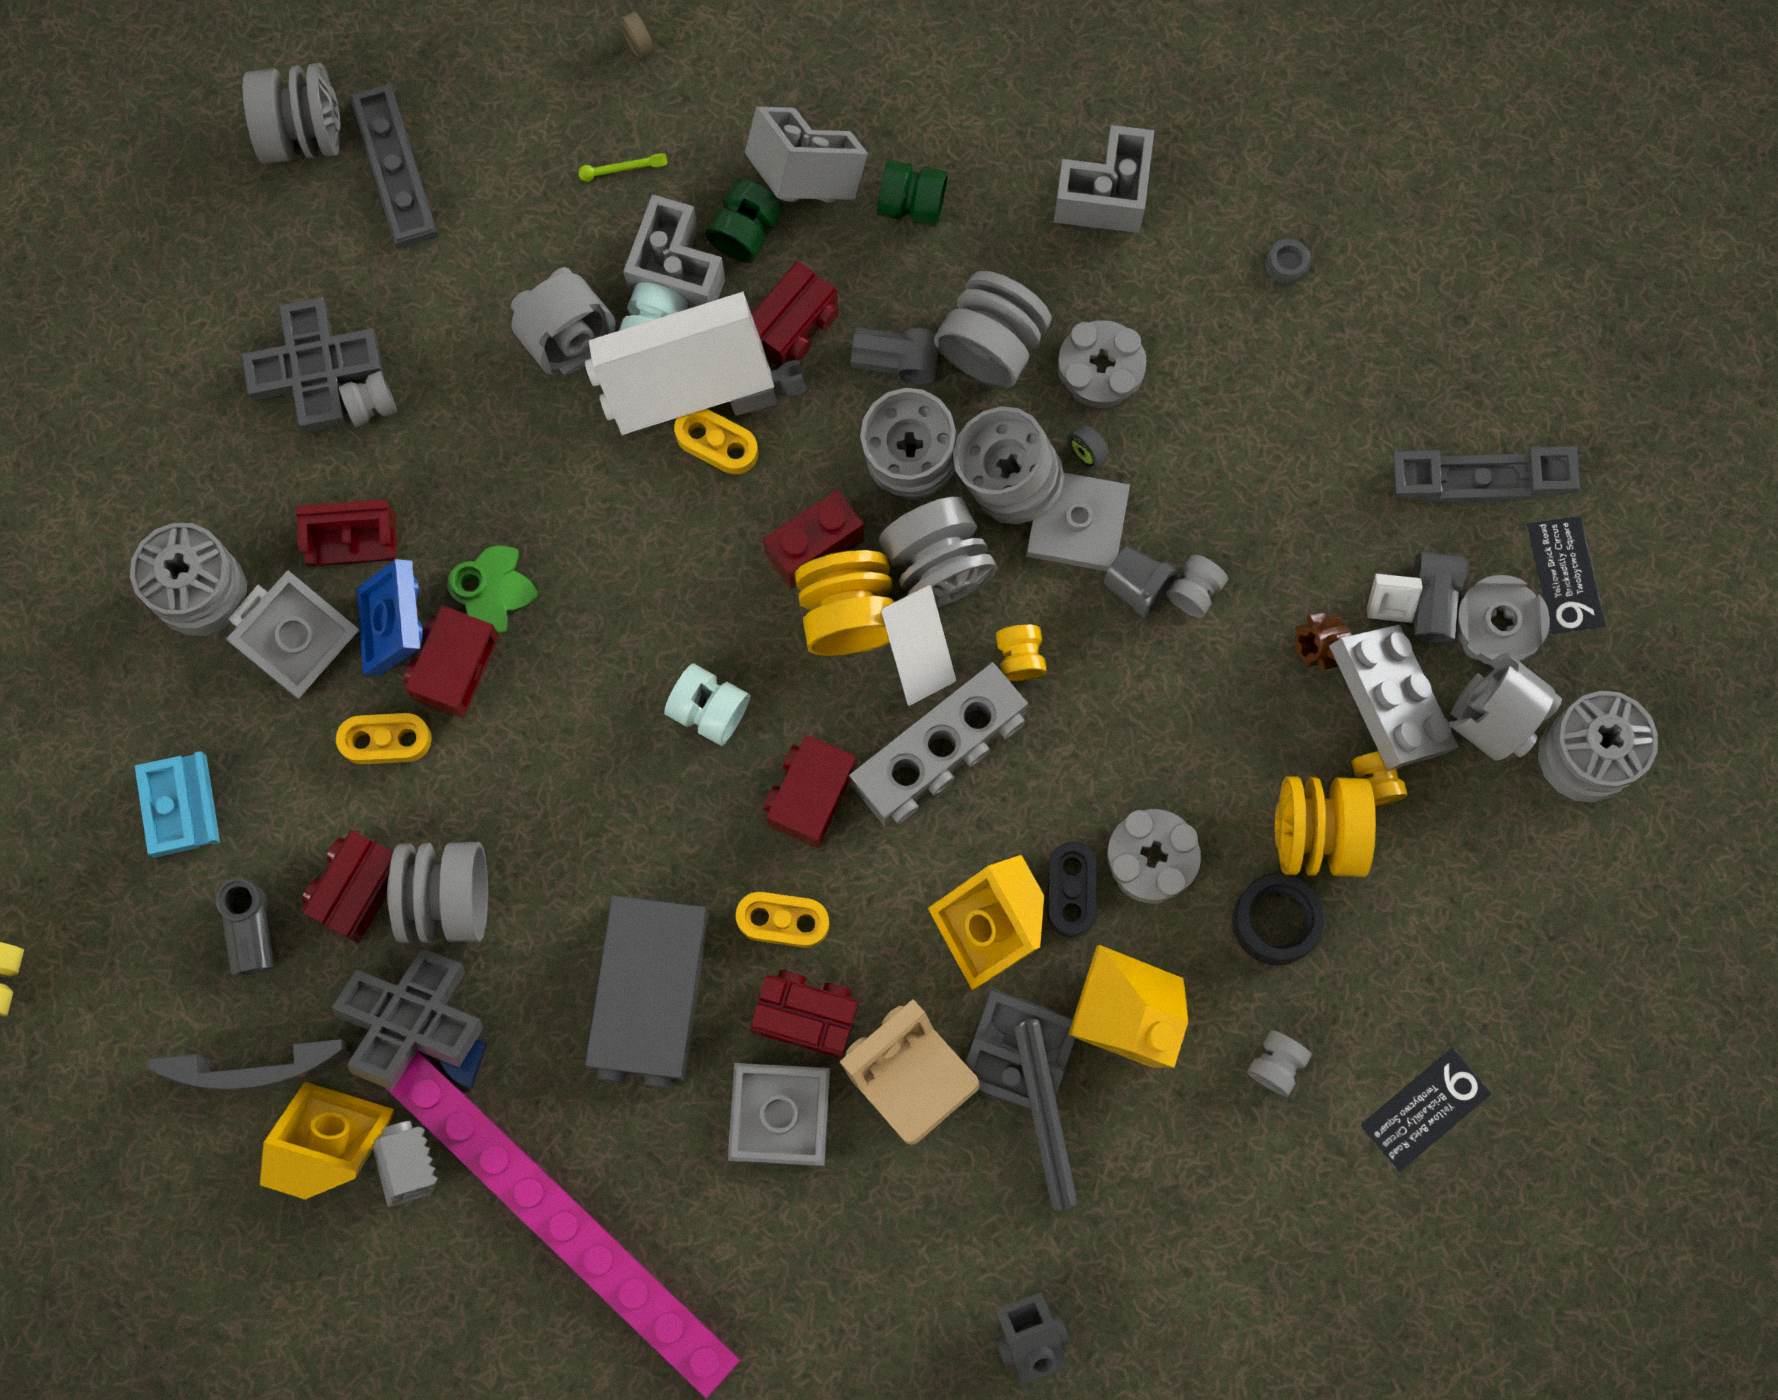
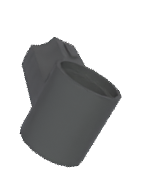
(907, 355)
(1442, 584)
(248, 932)

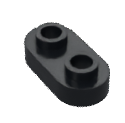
(1072, 890)

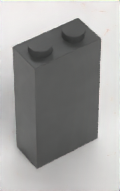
(647, 991)

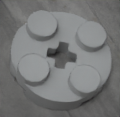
(1106, 339)
(1507, 594)
(1167, 878)

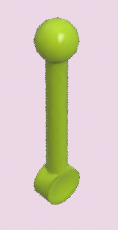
(588, 173)

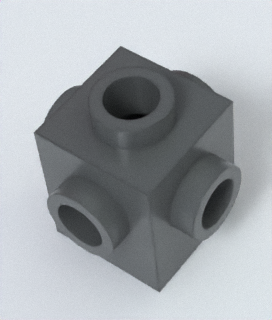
(1031, 1338)

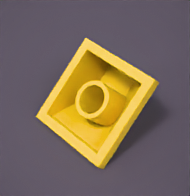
(992, 919)
(1132, 1009)
(320, 1141)

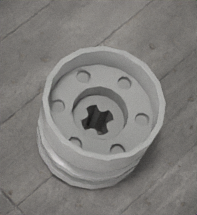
(284, 114)
(993, 329)
(905, 419)
(1008, 465)
(937, 550)
(196, 600)
(1573, 753)
(430, 892)

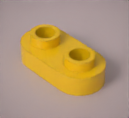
(717, 442)
(385, 738)
(783, 918)

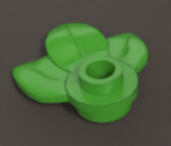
(498, 588)

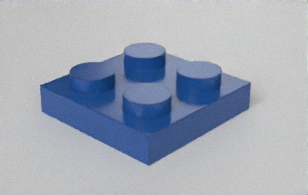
(388, 617)

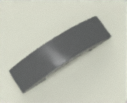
(1486, 477)
(309, 1061)

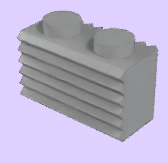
(404, 1163)

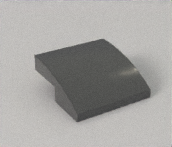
(995, 1049)

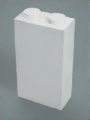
(679, 364)

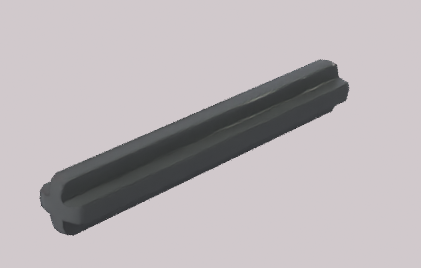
(1045, 1114)

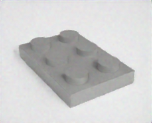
(1393, 696)

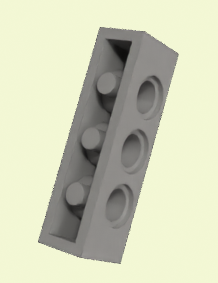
(985, 692)

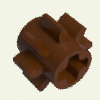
(1315, 637)

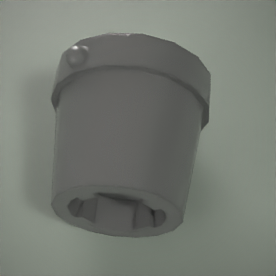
(1139, 581)

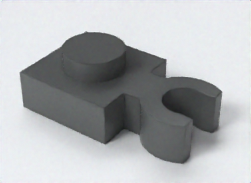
(786, 379)

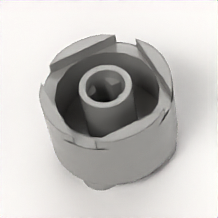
(560, 320)
(1504, 708)

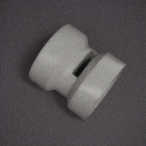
(367, 399)
(1197, 585)
(1278, 1064)

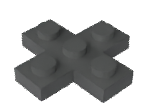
(312, 364)
(407, 1018)

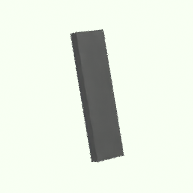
(394, 166)

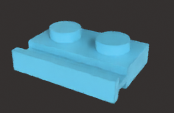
(177, 804)

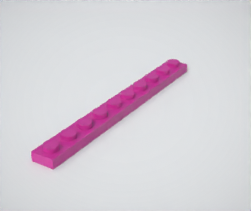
(564, 1226)

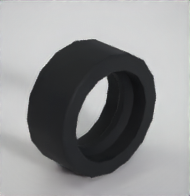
(1304, 894)

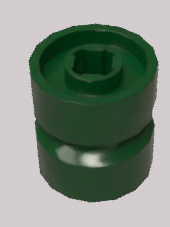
(912, 193)
(746, 216)

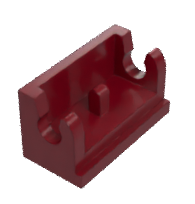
(347, 532)

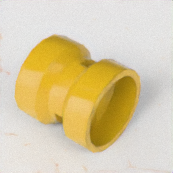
(1021, 649)
(1385, 783)

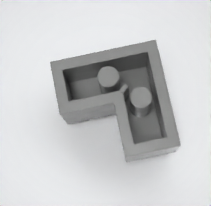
(803, 160)
(1111, 192)
(666, 256)

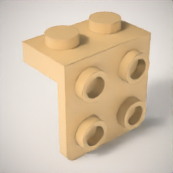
(909, 1073)

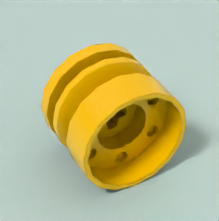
(845, 602)
(1330, 826)

